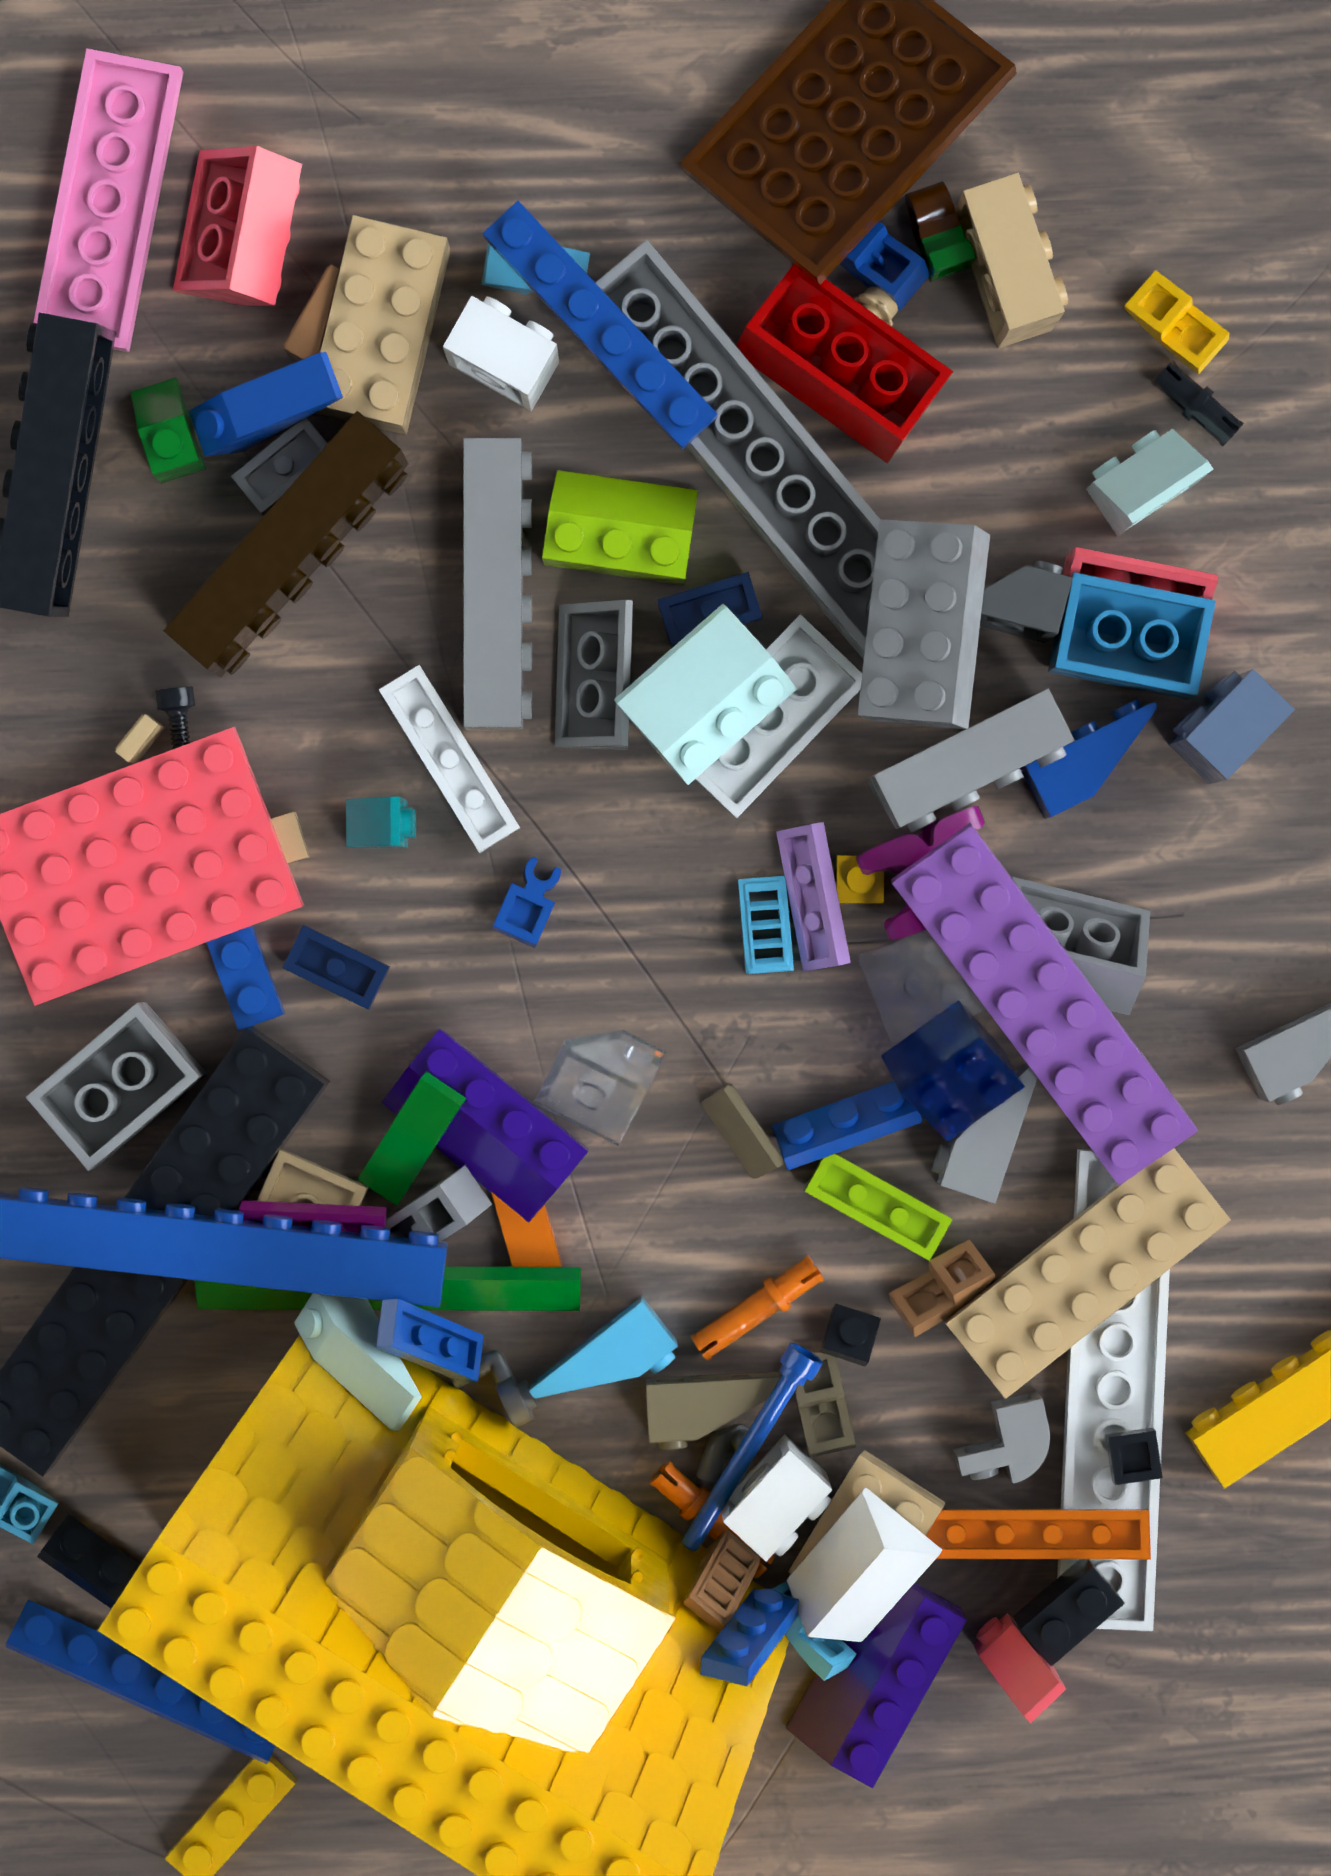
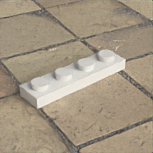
(449, 758)

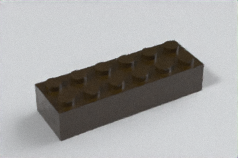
(289, 546)

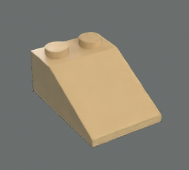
(892, 1487)

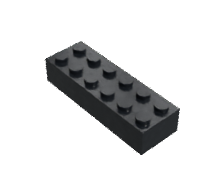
(52, 463)

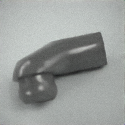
(718, 1448)

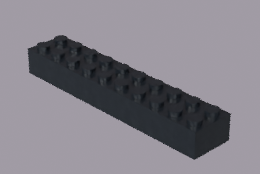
(105, 1314)

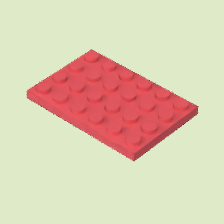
(139, 866)

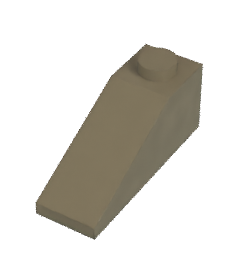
(698, 1404)

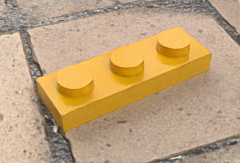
(231, 1818)

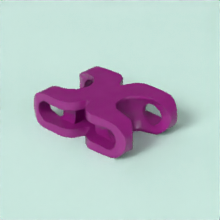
(907, 849)

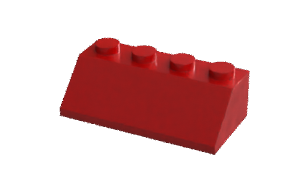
(842, 362)

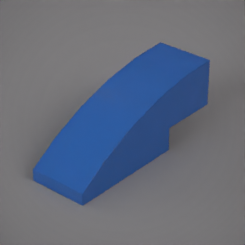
(887, 264)

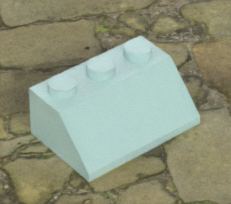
(705, 694)

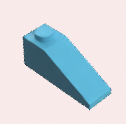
(616, 1352)

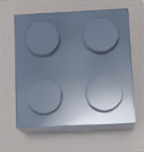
(1231, 726)

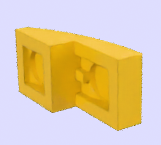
(1176, 323)

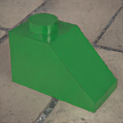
(167, 431)

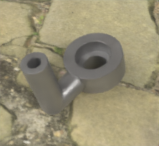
(513, 1395)

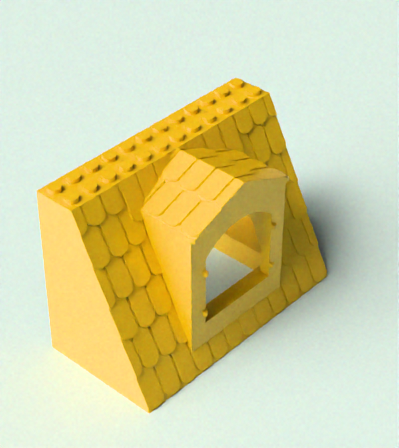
(452, 1632)

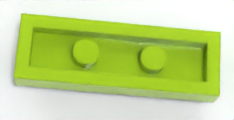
(878, 1205)

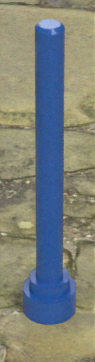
(797, 1368)

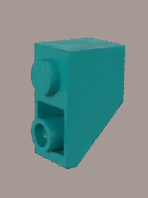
(379, 822)

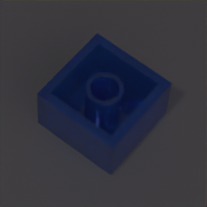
(952, 1071)

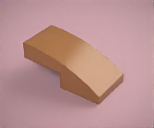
(949, 1285)

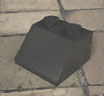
(1027, 602)

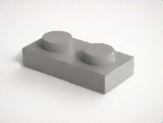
(279, 465)

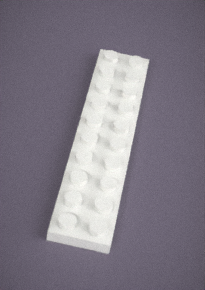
(1114, 1388)

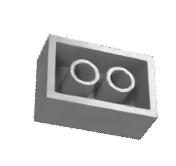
(116, 1085)

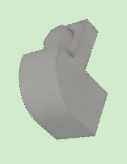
(1021, 1442)

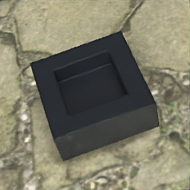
(850, 1335)
(1134, 1456)

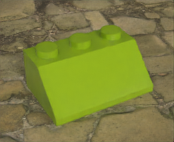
(619, 527)

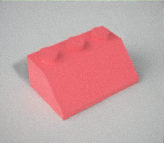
(238, 226)

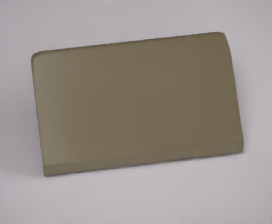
(742, 1131)

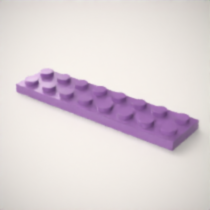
(1044, 1004)

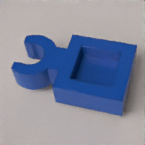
(525, 909)

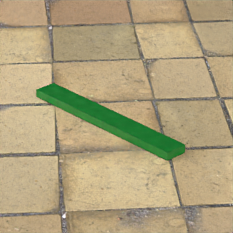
(462, 1291)

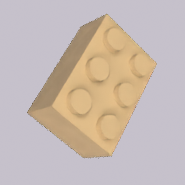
(1011, 260)

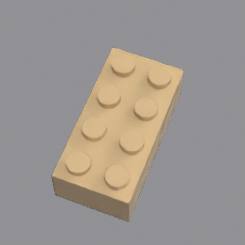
(383, 320)

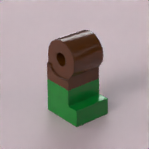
(938, 231)

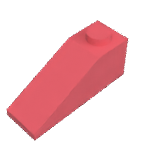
(1018, 1666)

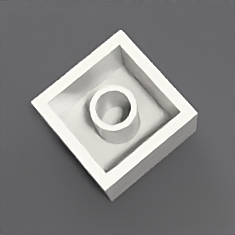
(502, 351)
(777, 1499)

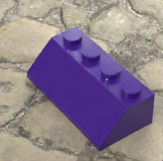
(496, 1131)
(866, 1708)

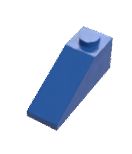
(265, 406)

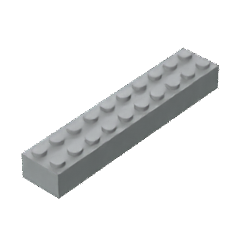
(758, 447)

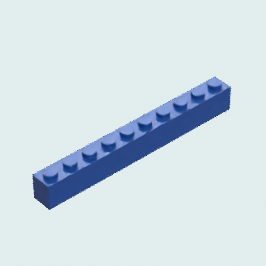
(221, 1247)

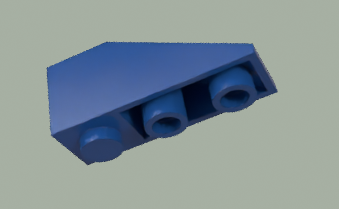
(1087, 760)

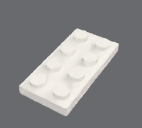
(823, 685)

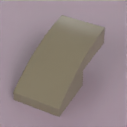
(825, 1410)

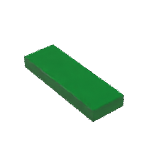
(411, 1138)

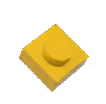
(854, 885)

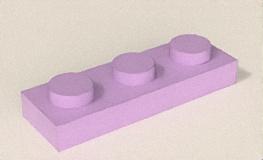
(813, 896)

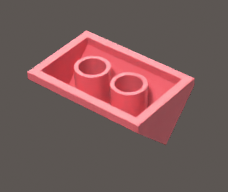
(1140, 572)

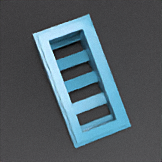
(774, 964)

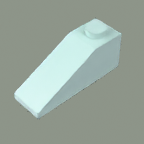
(344, 1342)

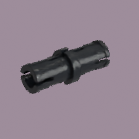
(1197, 403)

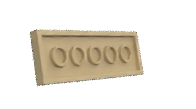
(1086, 1272)

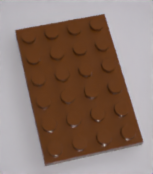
(846, 124)

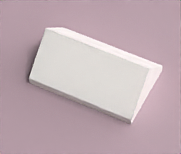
(859, 1570)

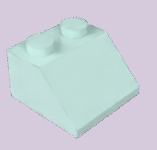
(1147, 479)

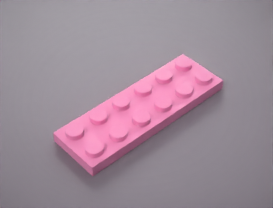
(109, 191)

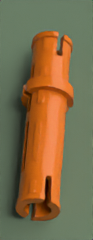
(758, 1307)
(690, 1500)

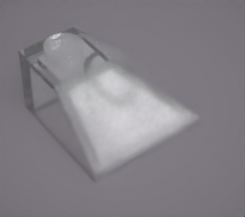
(601, 1081)

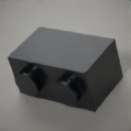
(1068, 1610)

